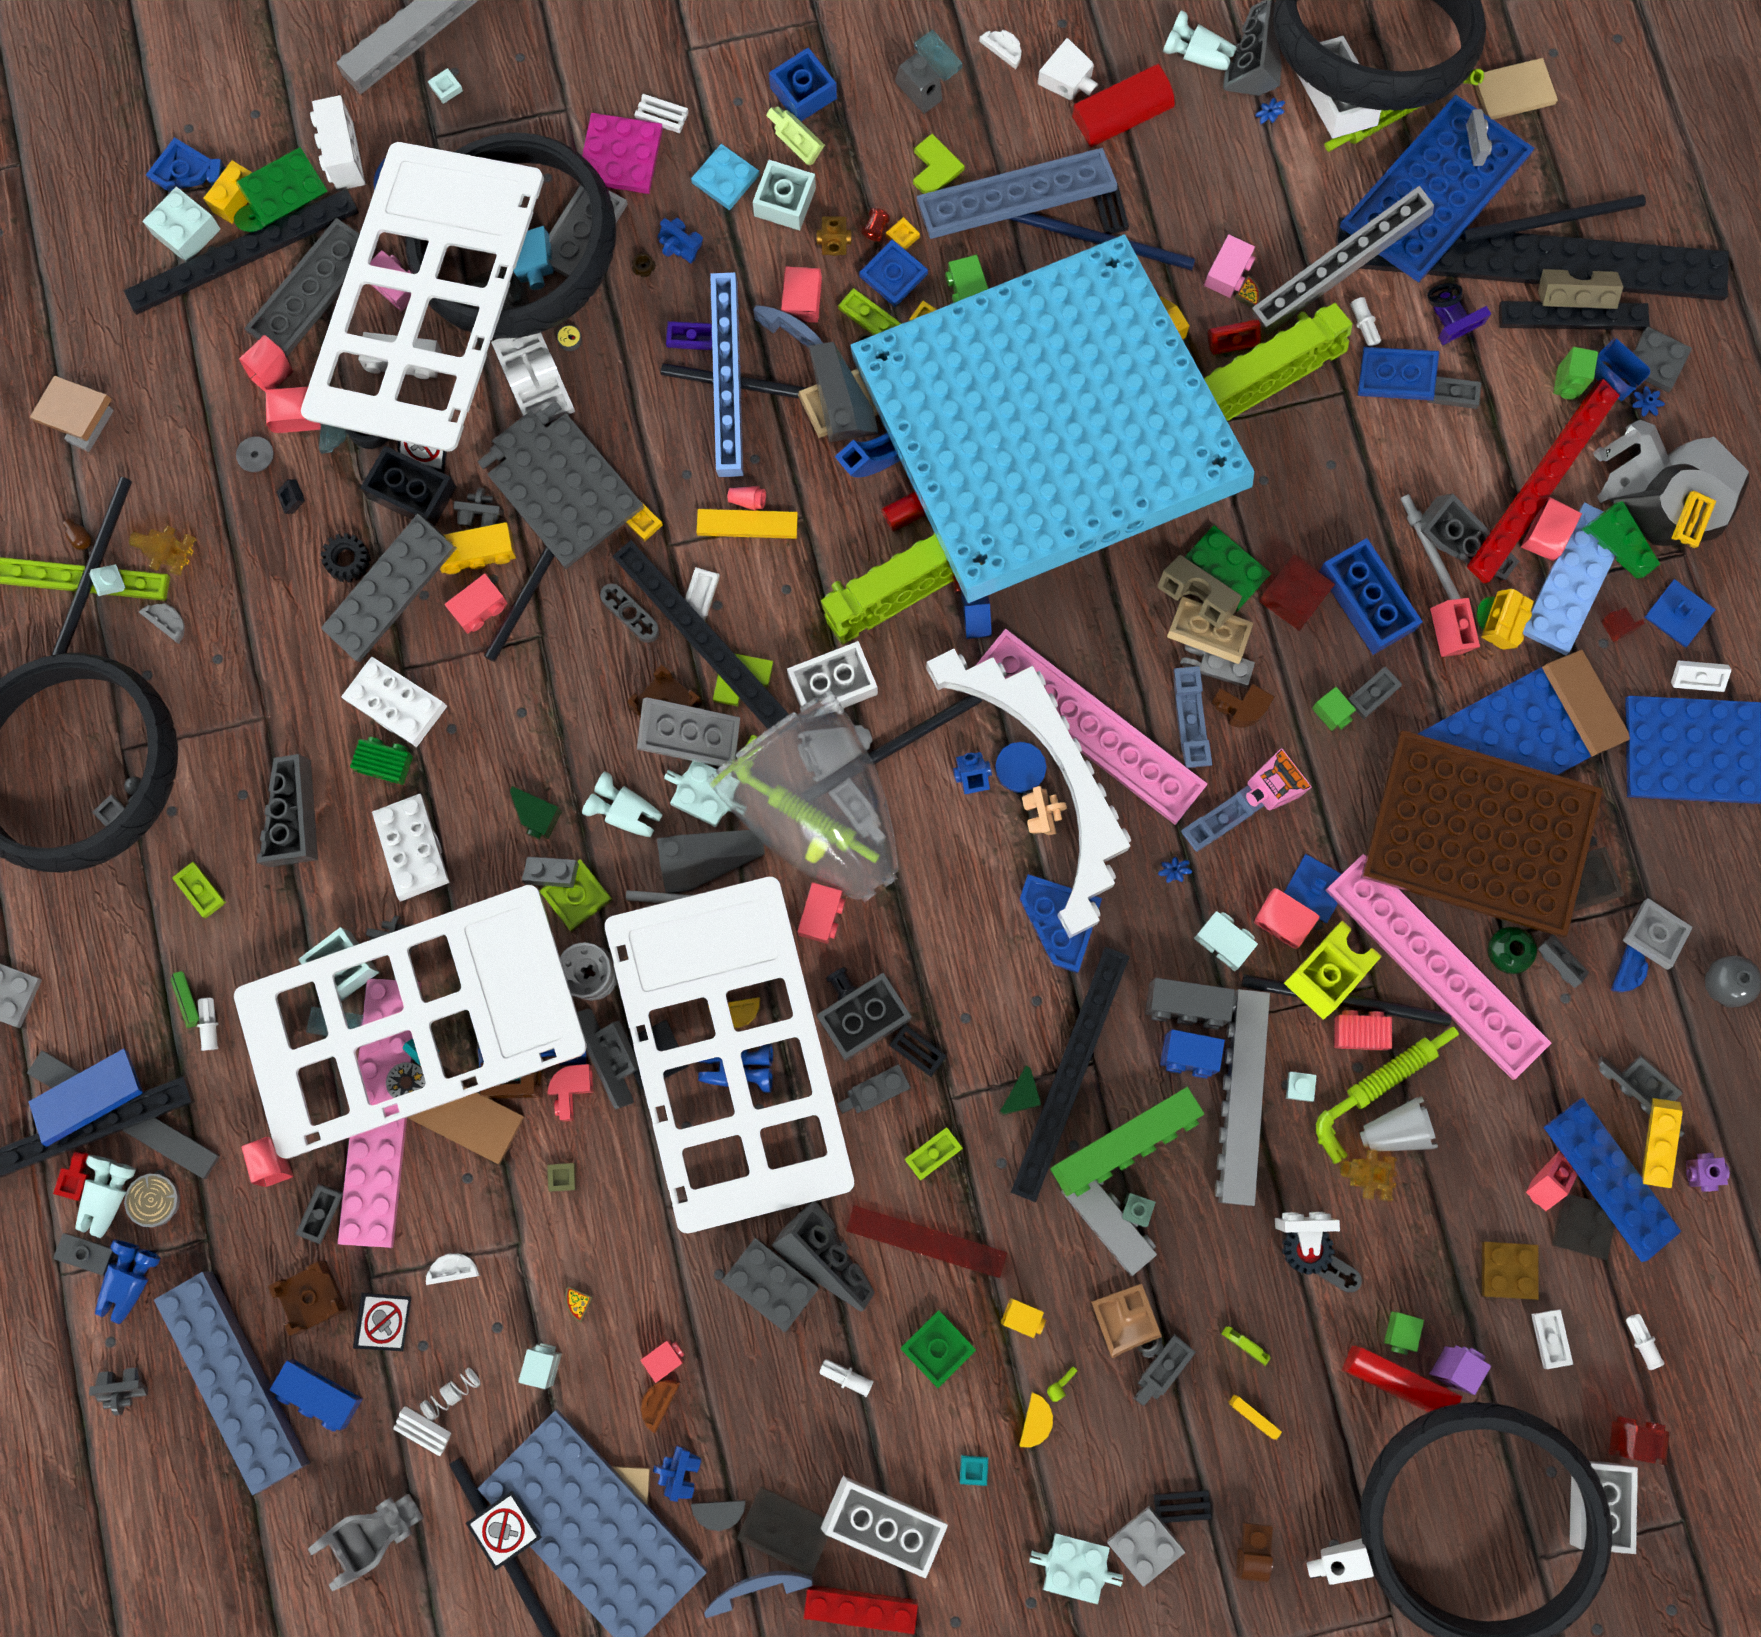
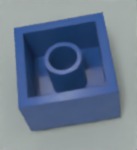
(803, 85)
(1192, 1053)

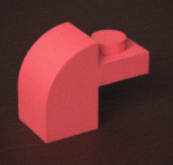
(565, 1083)

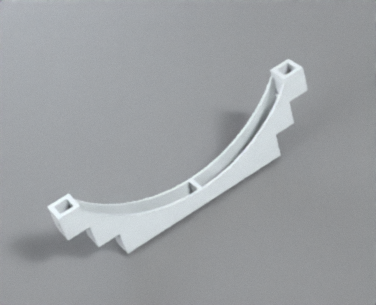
(1029, 702)

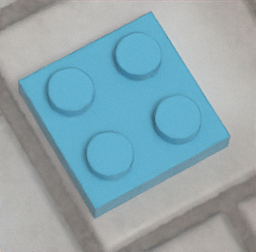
(725, 177)

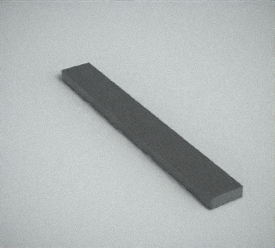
(152, 1132)

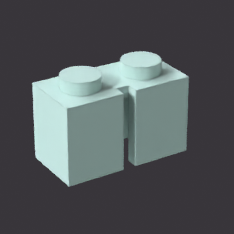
(1226, 939)
(540, 1366)

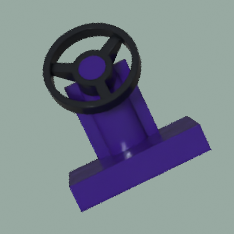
(1453, 315)

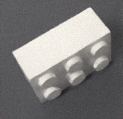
(338, 143)
(841, 670)
(1621, 1492)

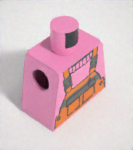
(1277, 782)

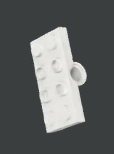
(532, 374)
(394, 701)
(410, 847)

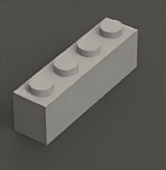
(1118, 1235)

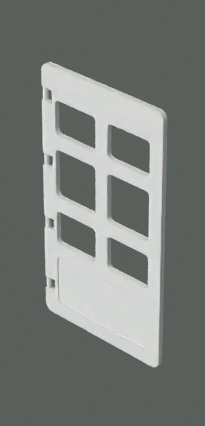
(448, 203)
(705, 950)
(508, 985)

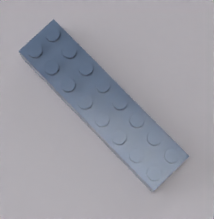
(231, 1382)

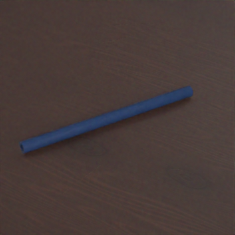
(1099, 238)

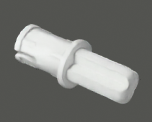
(1365, 321)
(207, 1024)
(1644, 1341)
(846, 1377)

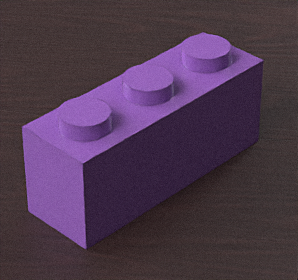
(1461, 1369)

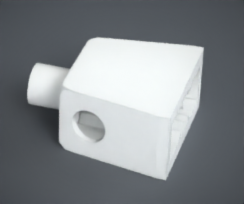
(1068, 72)
(1353, 1559)

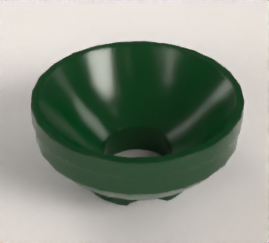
(1501, 955)

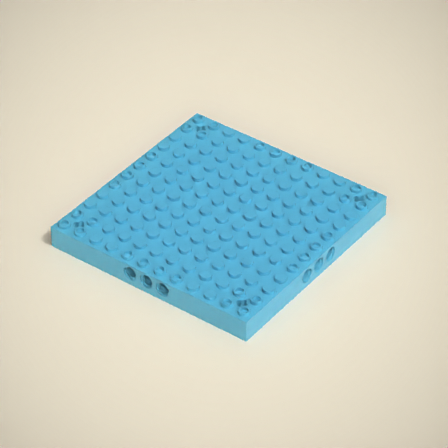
(1050, 417)

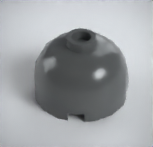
(1733, 981)

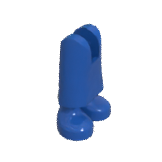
(762, 1077)
(120, 1284)

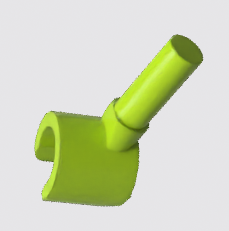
(1055, 1390)

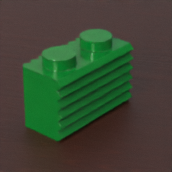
(381, 761)

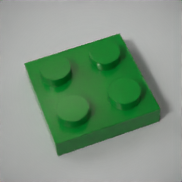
(938, 1349)

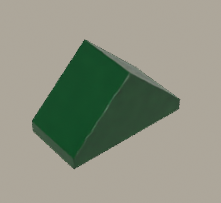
(1023, 1095)

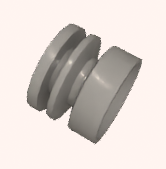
(589, 956)

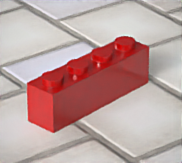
(861, 1609)

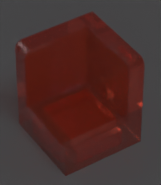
(1620, 624)

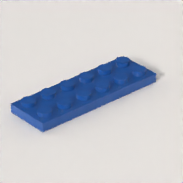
(1612, 1180)

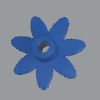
(1270, 111)
(1648, 401)
(1175, 870)

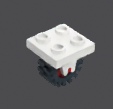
(1307, 1240)

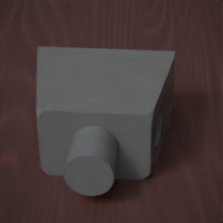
(916, 78)

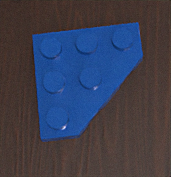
(1042, 903)

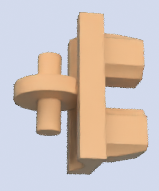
(1039, 800)

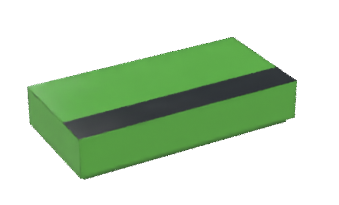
(184, 999)

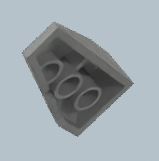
(1257, 57)
(842, 400)
(701, 857)
(817, 1252)

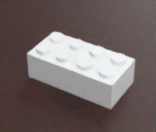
(1339, 116)
(884, 1527)

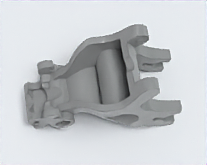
(363, 1539)

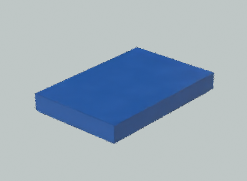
(1398, 373)

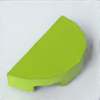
(1246, 1345)

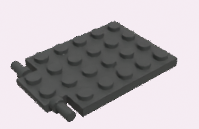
(560, 484)

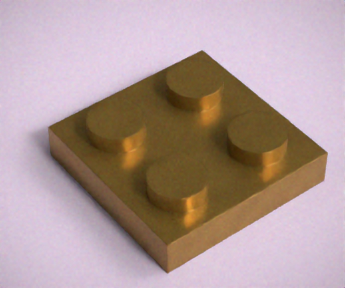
(1510, 1270)

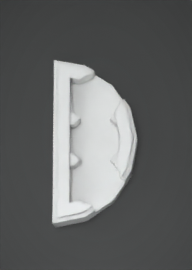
(1004, 45)
(451, 1268)

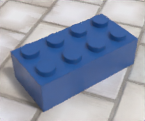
(1370, 596)

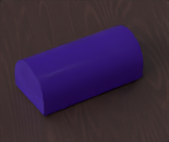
(689, 335)

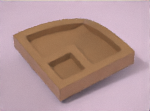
(1126, 1320)

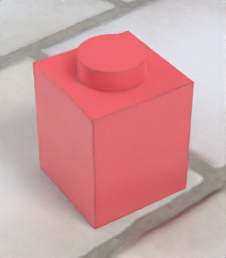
(663, 1360)

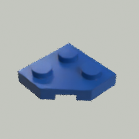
(179, 167)

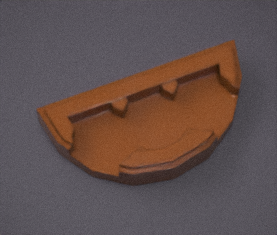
(656, 1403)

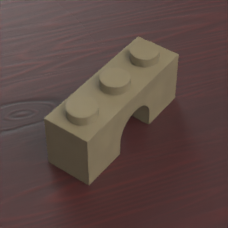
(1562, 290)
(1186, 578)

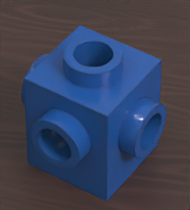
(972, 772)

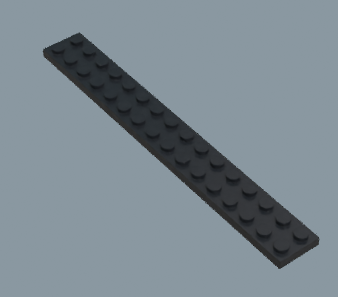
(1524, 256)

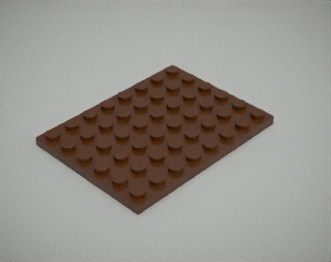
(1482, 833)

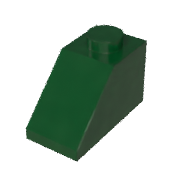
(535, 814)

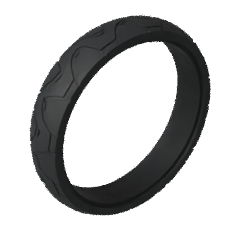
(1378, 87)
(589, 272)
(156, 780)
(1563, 1608)

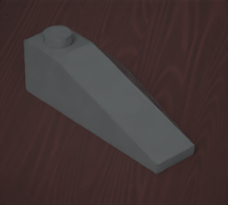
(1459, 531)

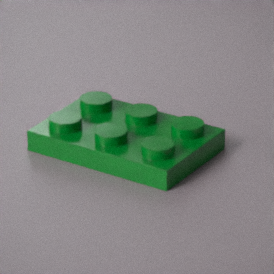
(281, 187)
(1228, 564)

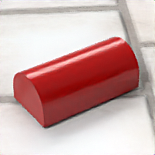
(1234, 337)
(903, 511)

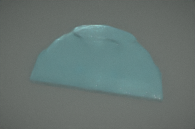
(330, 438)

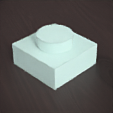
(445, 86)
(107, 580)
(1301, 1086)

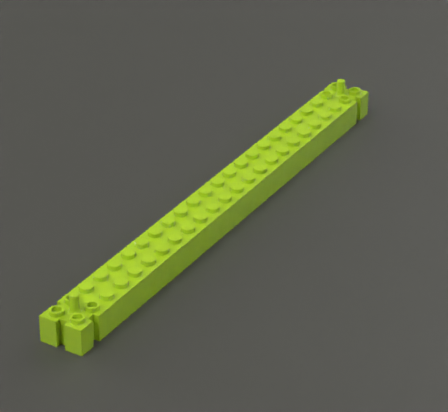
(1235, 388)

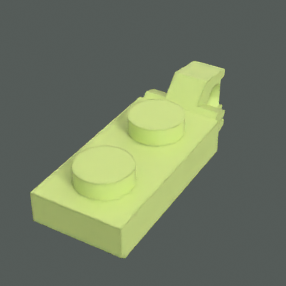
(795, 135)

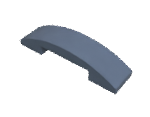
(774, 318)
(1191, 717)
(1220, 820)
(792, 1582)

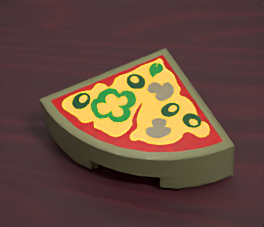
(1249, 293)
(577, 1303)

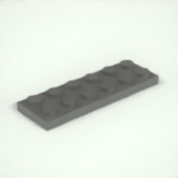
(307, 289)
(388, 587)

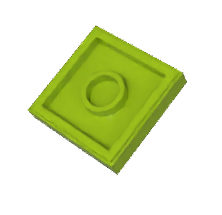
(577, 903)

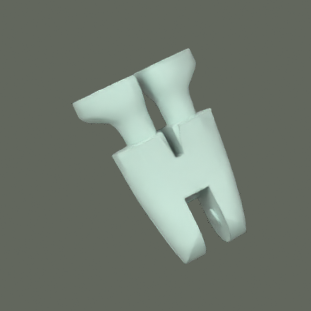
(1203, 47)
(625, 808)
(100, 1200)

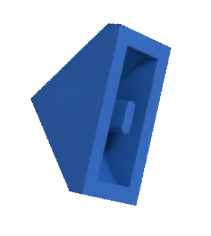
(977, 617)

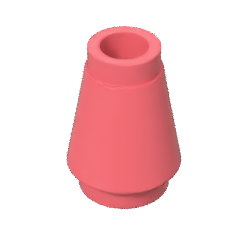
(748, 497)

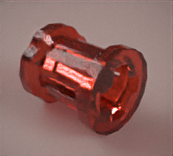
(875, 224)

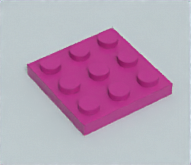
(623, 151)

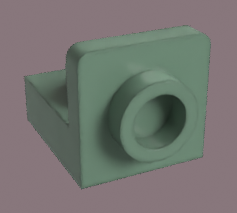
(1137, 1209)

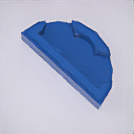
(1631, 971)

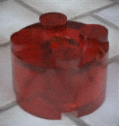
(1639, 1441)

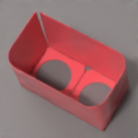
(802, 293)
(267, 363)
(284, 411)
(1551, 529)
(1286, 918)
(265, 1163)

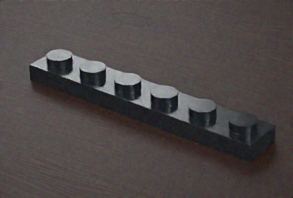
(1535, 316)

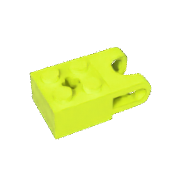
(1331, 972)

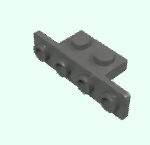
(611, 1056)
(1643, 1082)

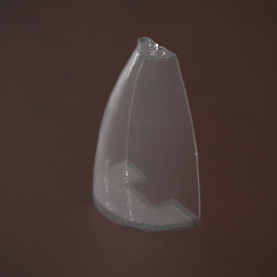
(815, 799)

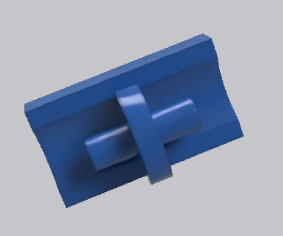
(677, 241)
(673, 1476)

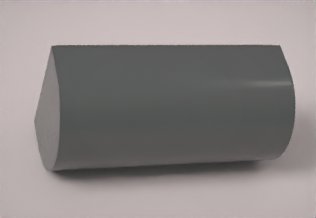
(319, 1213)

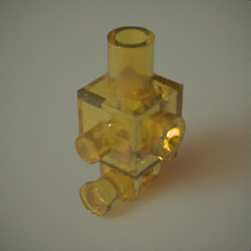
(164, 548)
(1371, 1175)

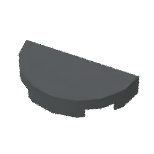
(718, 1514)

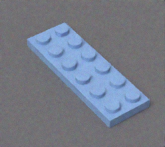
(1570, 588)

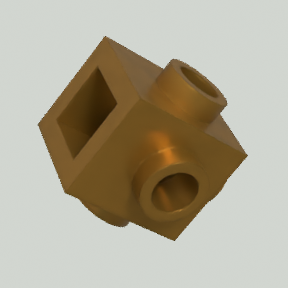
(834, 235)

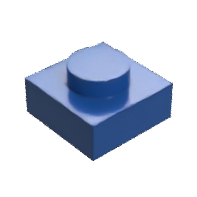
(215, 170)

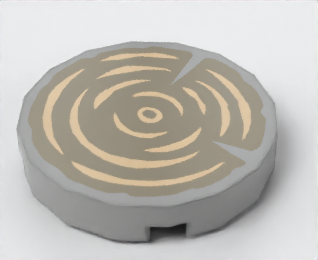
(152, 1200)

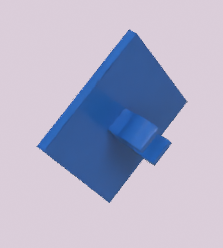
(1679, 613)
(1309, 887)

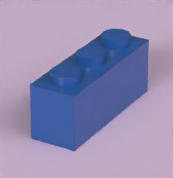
(315, 1395)

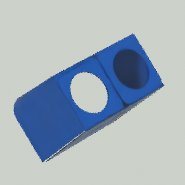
(1620, 358)

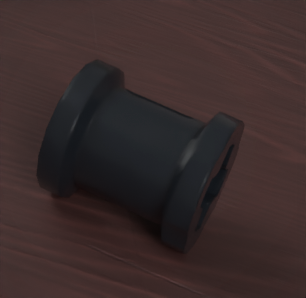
(841, 983)

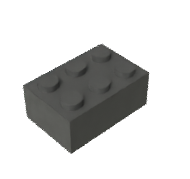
(1189, 1003)
(864, 1017)
(770, 1284)

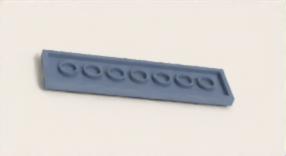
(1016, 193)

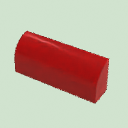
(1124, 105)
(1398, 1380)

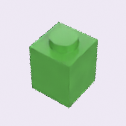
(1334, 709)
(1403, 1332)

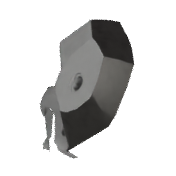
(1659, 483)

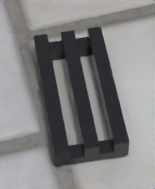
(1121, 210)
(935, 1064)
(1186, 1506)

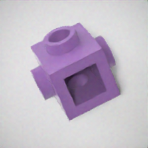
(1707, 1172)

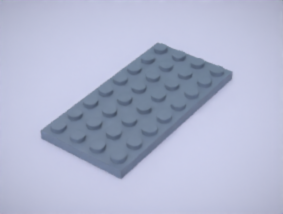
(596, 1529)

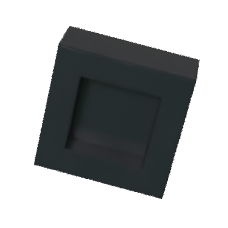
(290, 496)

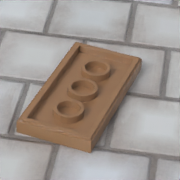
(1586, 702)
(474, 1124)

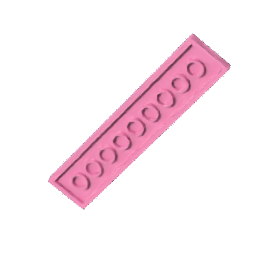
(1106, 736)
(1440, 969)
(377, 1154)

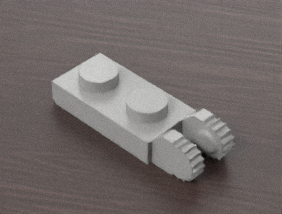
(1220, 668)

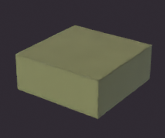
(561, 1177)

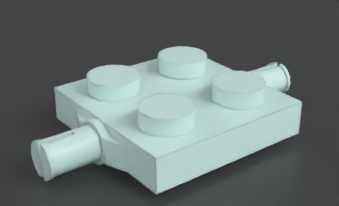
(696, 795)
(1076, 1568)

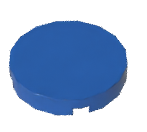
(1020, 767)

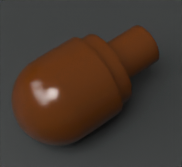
(77, 535)

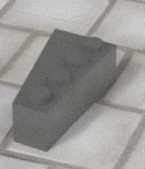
(290, 814)

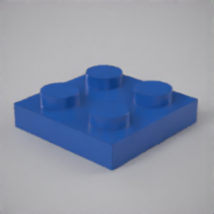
(893, 273)

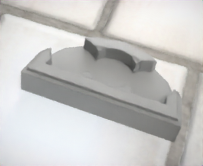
(166, 619)

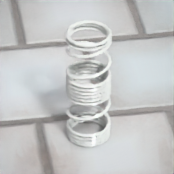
(451, 1394)

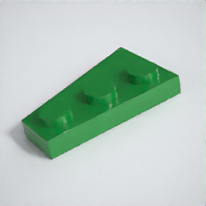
(1621, 536)

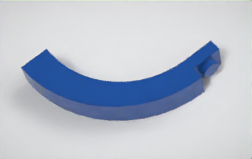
(868, 457)

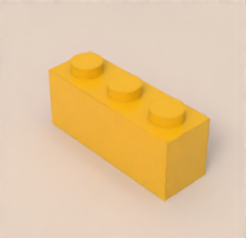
(480, 547)
(1662, 1143)

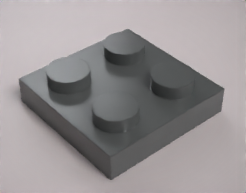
(1663, 357)

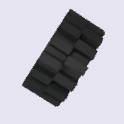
(345, 543)

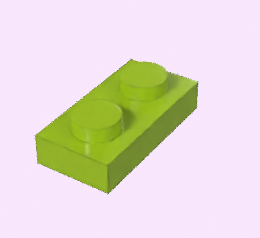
(199, 890)
(933, 1154)

